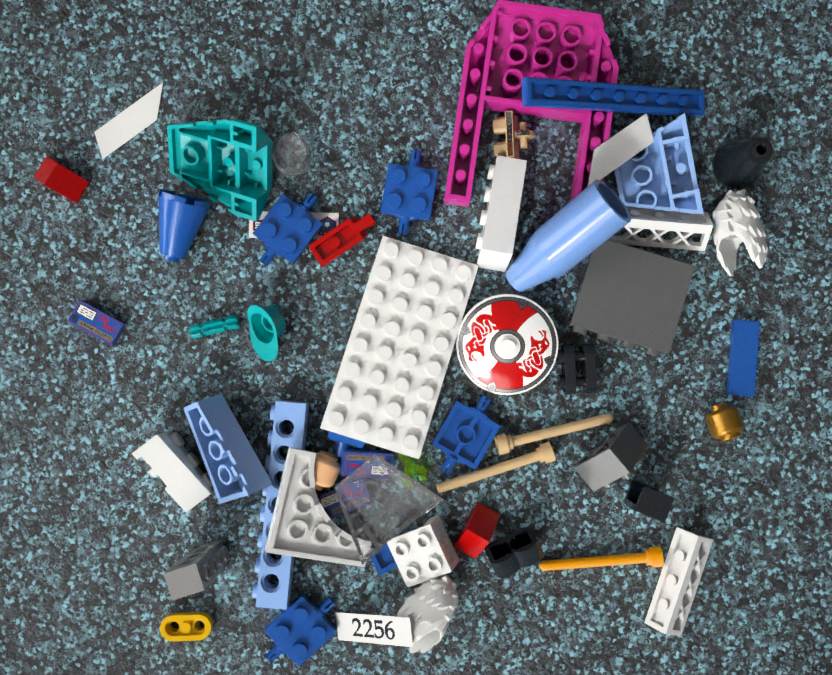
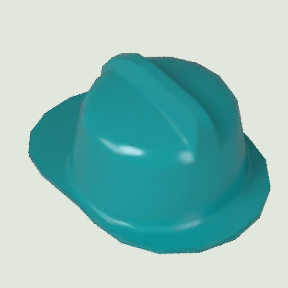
(265, 329)

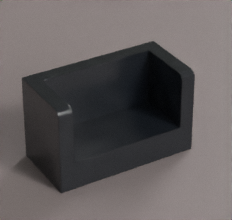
(648, 500)

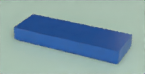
(743, 358)

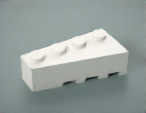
(501, 214)

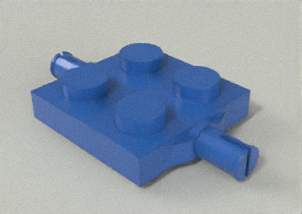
(409, 192)
(288, 229)
(465, 435)
(300, 629)

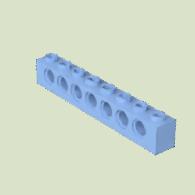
(267, 594)

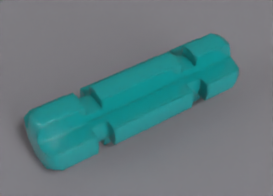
(214, 326)

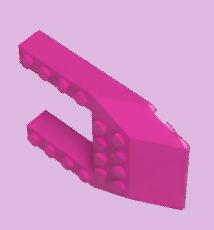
(522, 43)

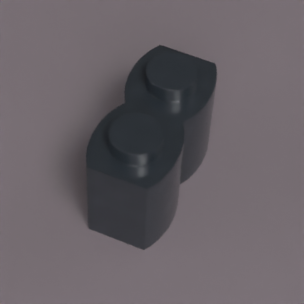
(513, 552)

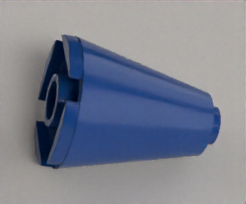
(179, 222)

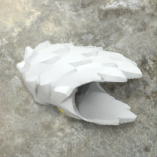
(735, 223)
(430, 611)

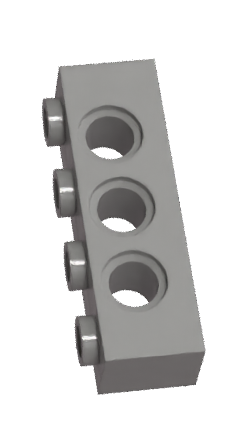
(196, 570)

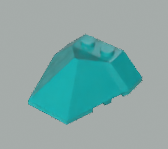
(226, 161)

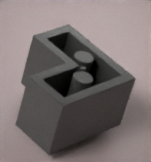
(613, 458)

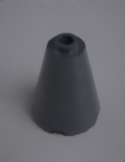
(741, 161)

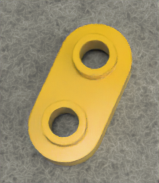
(188, 626)

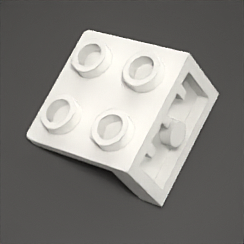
(424, 552)

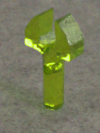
(409, 466)

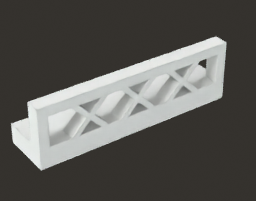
(664, 222)
(677, 581)

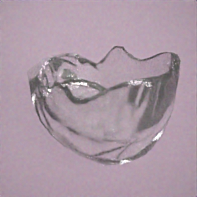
(292, 155)

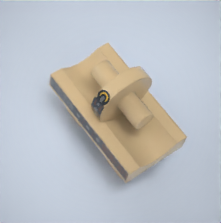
(509, 126)

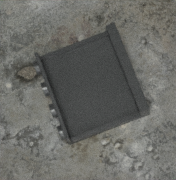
(631, 297)

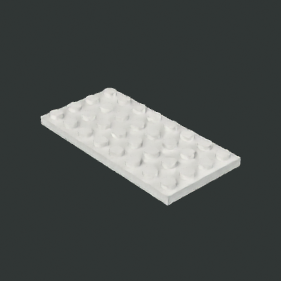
(399, 347)

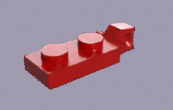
(341, 239)

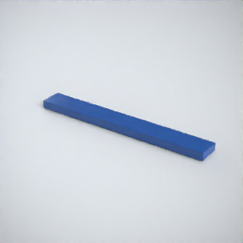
(612, 97)

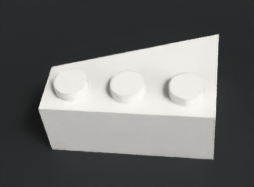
(176, 468)

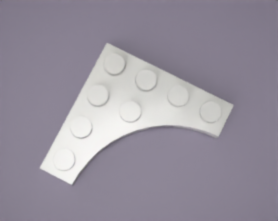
(299, 520)

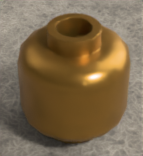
(724, 422)

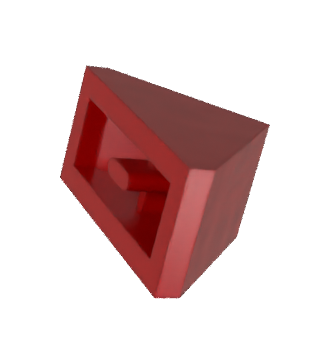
(61, 179)
(477, 530)

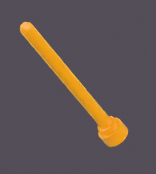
(651, 557)

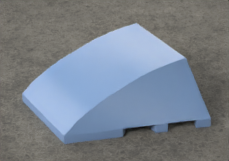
(662, 173)

